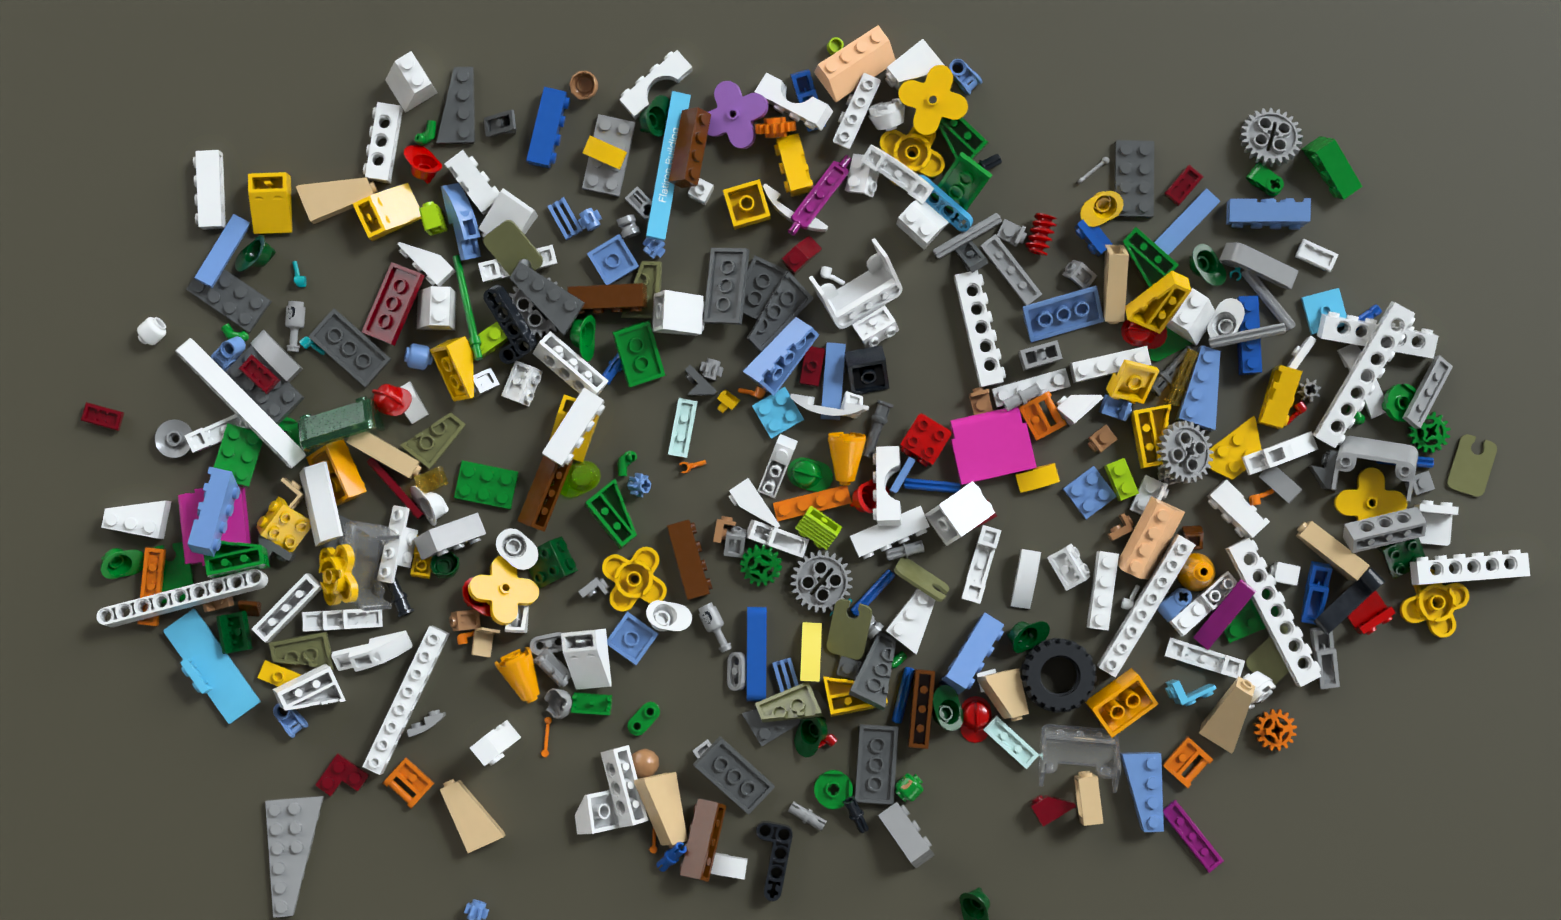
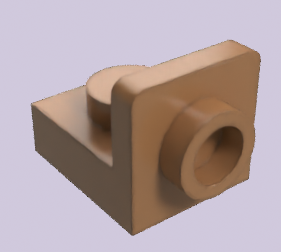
(980, 401)
(1101, 439)
(720, 531)
(1119, 531)
(218, 604)
(464, 620)

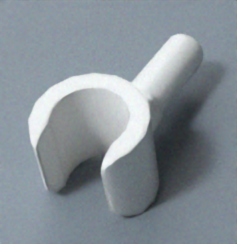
(826, 273)
(1128, 603)

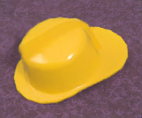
(1101, 208)

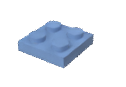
(613, 260)
(1089, 492)
(631, 638)

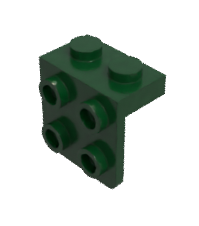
(1400, 555)
(552, 563)

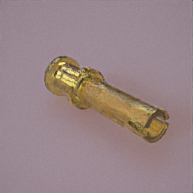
(1177, 388)

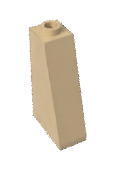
(333, 197)
(1115, 283)
(386, 453)
(1332, 551)
(1228, 715)
(664, 807)
(470, 817)

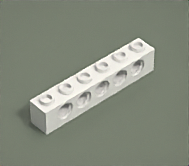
(1328, 330)
(985, 377)
(1517, 567)

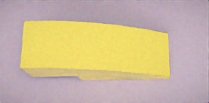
(811, 652)

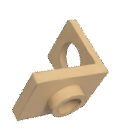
(294, 486)
(483, 641)

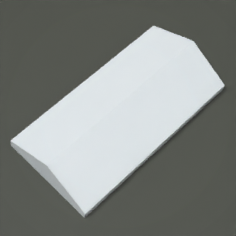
(320, 503)

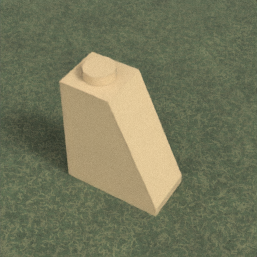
(1006, 693)

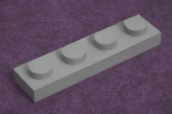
(1010, 270)
(1427, 392)

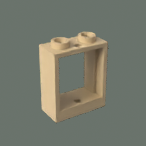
(1088, 798)

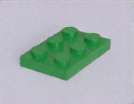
(963, 181)
(638, 353)
(239, 453)
(486, 484)
(1247, 620)

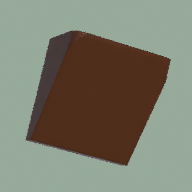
(1194, 535)
(251, 607)

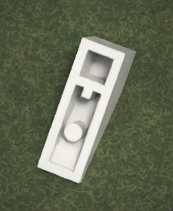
(749, 499)

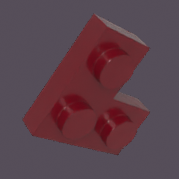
(341, 770)

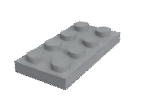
(599, 175)

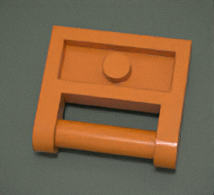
(1036, 418)
(1183, 757)
(413, 778)

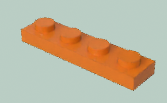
(820, 500)
(152, 579)

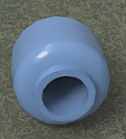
(418, 356)

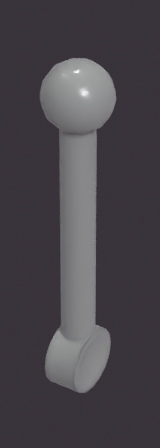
(1105, 160)

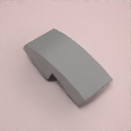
(1280, 483)
(430, 721)

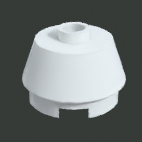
(887, 114)
(1262, 687)

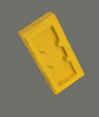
(276, 674)

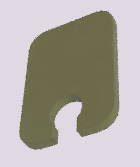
(510, 246)
(1471, 471)
(921, 579)
(848, 634)
(1268, 659)

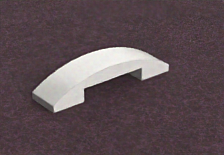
(898, 173)
(773, 197)
(492, 269)
(1373, 402)
(808, 403)
(212, 434)
(981, 564)
(1204, 658)

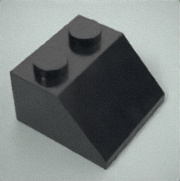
(867, 370)

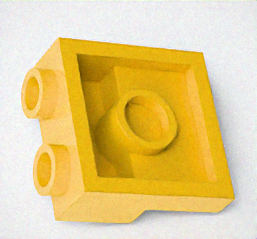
(1132, 382)

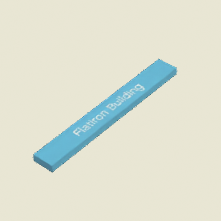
(663, 189)

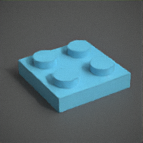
(777, 412)

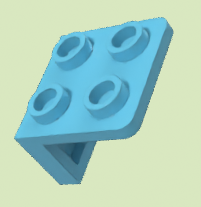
(1175, 690)

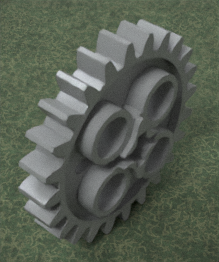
(1288, 142)
(543, 326)
(1184, 452)
(807, 569)

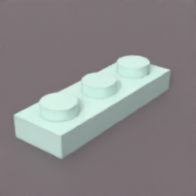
(682, 428)
(1011, 742)

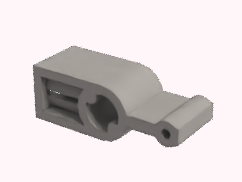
(636, 205)

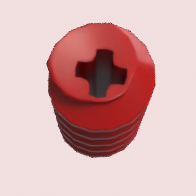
(1040, 234)

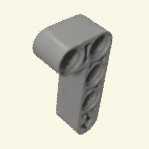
(1259, 264)

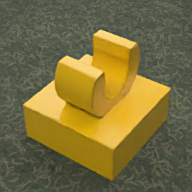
(727, 400)

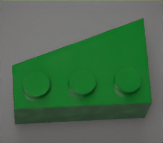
(962, 137)
(1332, 166)
(1148, 257)
(611, 513)
(236, 558)

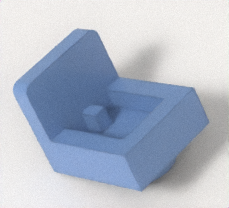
(1116, 408)

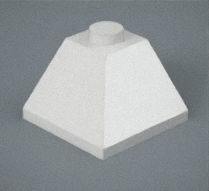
(1076, 406)
(596, 813)

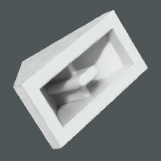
(416, 410)
(520, 623)

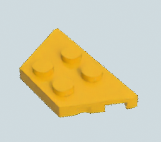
(1231, 449)

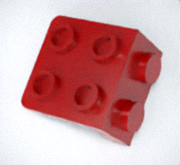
(925, 440)
(1370, 614)

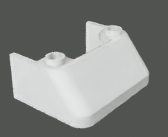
(863, 293)

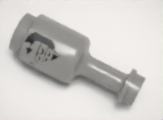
(294, 320)
(713, 622)

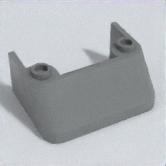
(1402, 455)

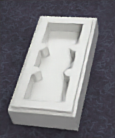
(1316, 255)
(1300, 352)

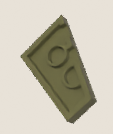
(650, 275)
(435, 440)
(304, 650)
(790, 704)

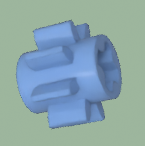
(589, 219)
(653, 247)
(639, 484)
(476, 910)

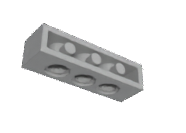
(1384, 529)

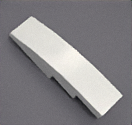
(341, 619)

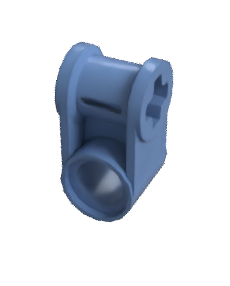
(965, 76)
(228, 352)
(1171, 606)
(290, 720)

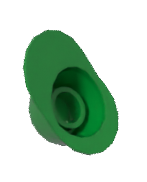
(583, 336)
(810, 474)
(121, 563)

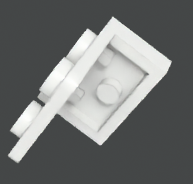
(1438, 522)

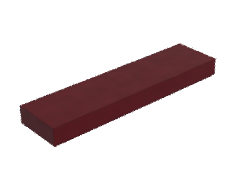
(395, 488)

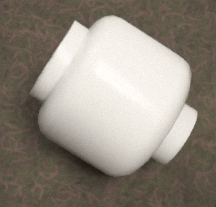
(151, 331)

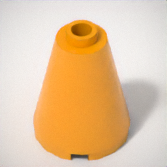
(846, 455)
(1190, 573)
(520, 673)

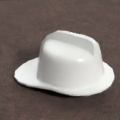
(1226, 318)
(430, 504)
(517, 549)
(668, 616)

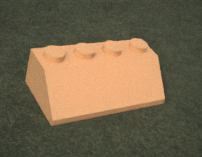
(845, 68)
(1150, 538)

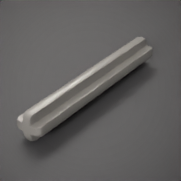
(967, 236)
(1269, 300)
(1247, 335)

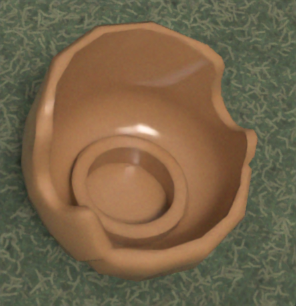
(583, 85)
(645, 763)

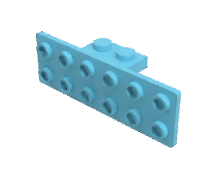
(209, 667)

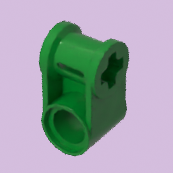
(1264, 178)

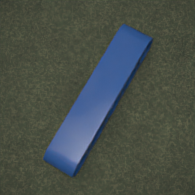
(756, 653)

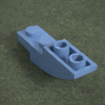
(463, 219)

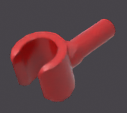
(1300, 408)
(830, 740)

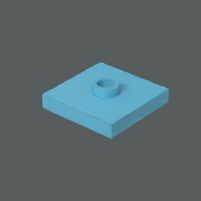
(1320, 304)

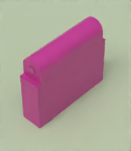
(991, 445)
(236, 530)

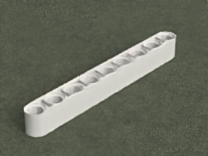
(240, 403)
(173, 598)

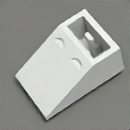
(587, 658)

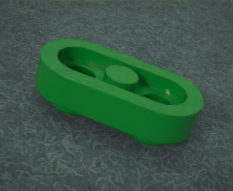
(643, 718)

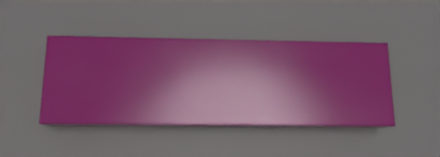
(1224, 614)
(1192, 836)

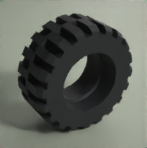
(1084, 675)

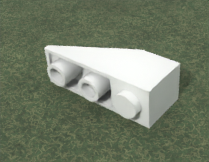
(434, 265)
(777, 466)

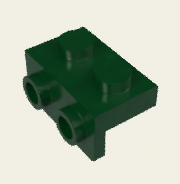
(234, 632)

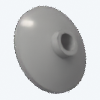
(165, 435)

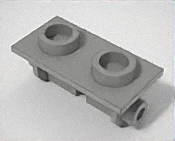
(553, 667)

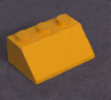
(342, 470)
(1121, 702)

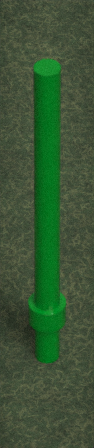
(474, 340)

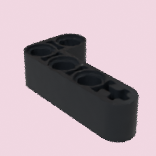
(506, 323)
(1348, 601)
(775, 861)

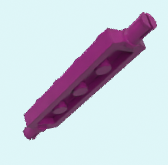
(819, 195)

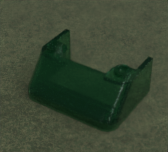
(338, 423)

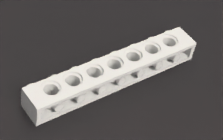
(1362, 364)
(1146, 605)
(1311, 670)
(406, 700)

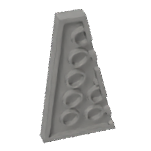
(290, 839)

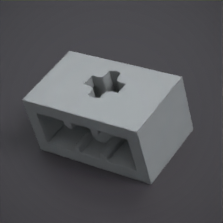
(1040, 355)

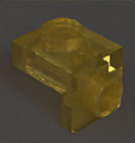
(431, 480)

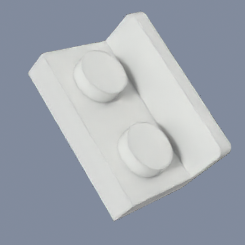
(876, 327)
(522, 383)
(1148, 488)
(1069, 566)

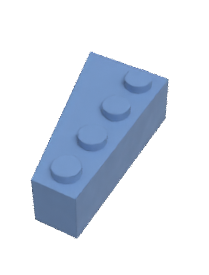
(1268, 213)
(781, 356)
(1201, 396)
(213, 512)
(973, 653)
(1145, 785)

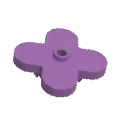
(747, 109)

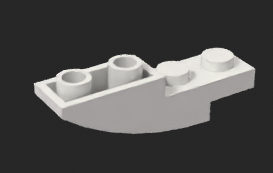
(1280, 453)
(1203, 603)
(376, 652)

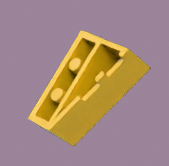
(793, 165)
(1159, 302)
(1279, 397)
(1147, 427)
(839, 699)

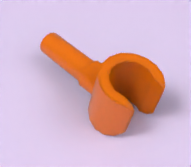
(758, 393)
(692, 465)
(1255, 499)
(462, 638)

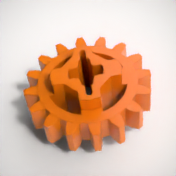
(775, 127)
(1276, 738)

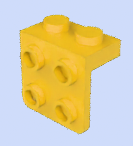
(283, 525)

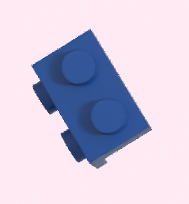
(1093, 236)

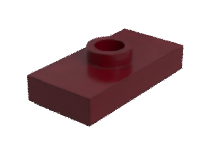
(1183, 185)
(812, 366)
(259, 374)
(102, 416)

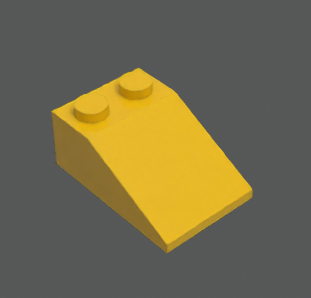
(455, 364)

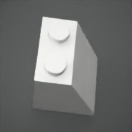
(912, 65)
(409, 82)
(508, 208)
(921, 223)
(436, 308)
(678, 313)
(1192, 317)
(960, 513)

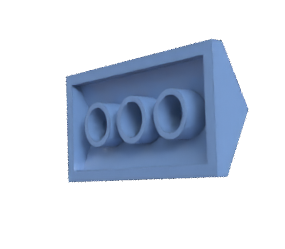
(1063, 314)

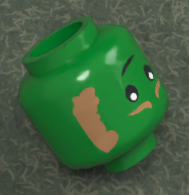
(909, 787)

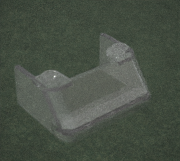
(366, 545)
(1079, 747)

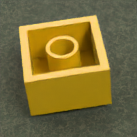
(746, 204)

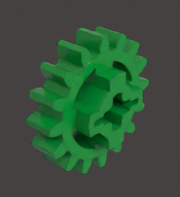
(1435, 437)
(755, 571)

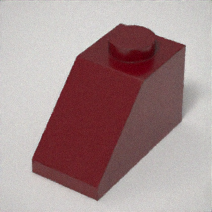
(801, 254)
(1050, 808)

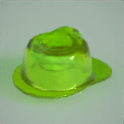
(581, 479)

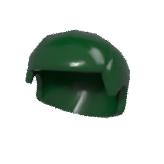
(445, 565)

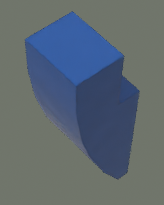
(803, 87)
(1316, 591)

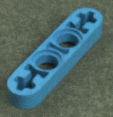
(945, 200)

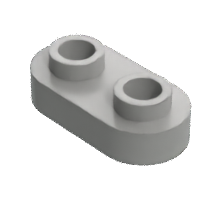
(548, 641)
(736, 671)

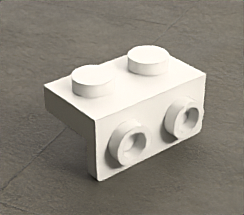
(861, 177)

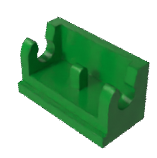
(591, 703)

